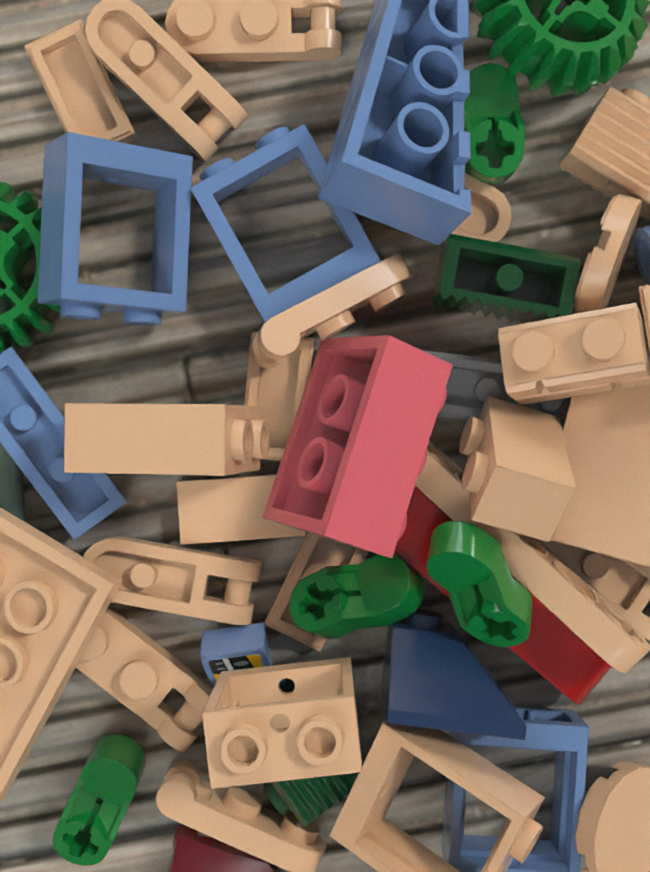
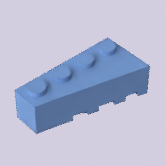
(403, 121)

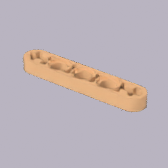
(541, 572)

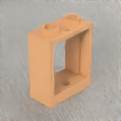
(164, 439)
(276, 735)
(386, 847)

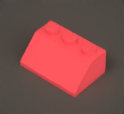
(359, 441)

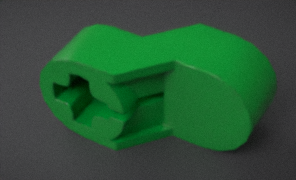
(495, 98)
(480, 584)
(356, 596)
(91, 825)

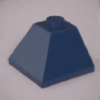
(441, 683)

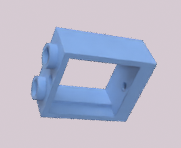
(119, 163)
(229, 177)
(546, 730)

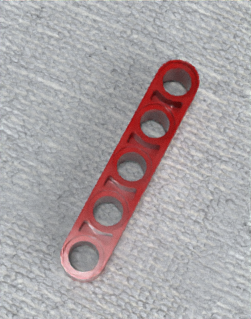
(551, 644)

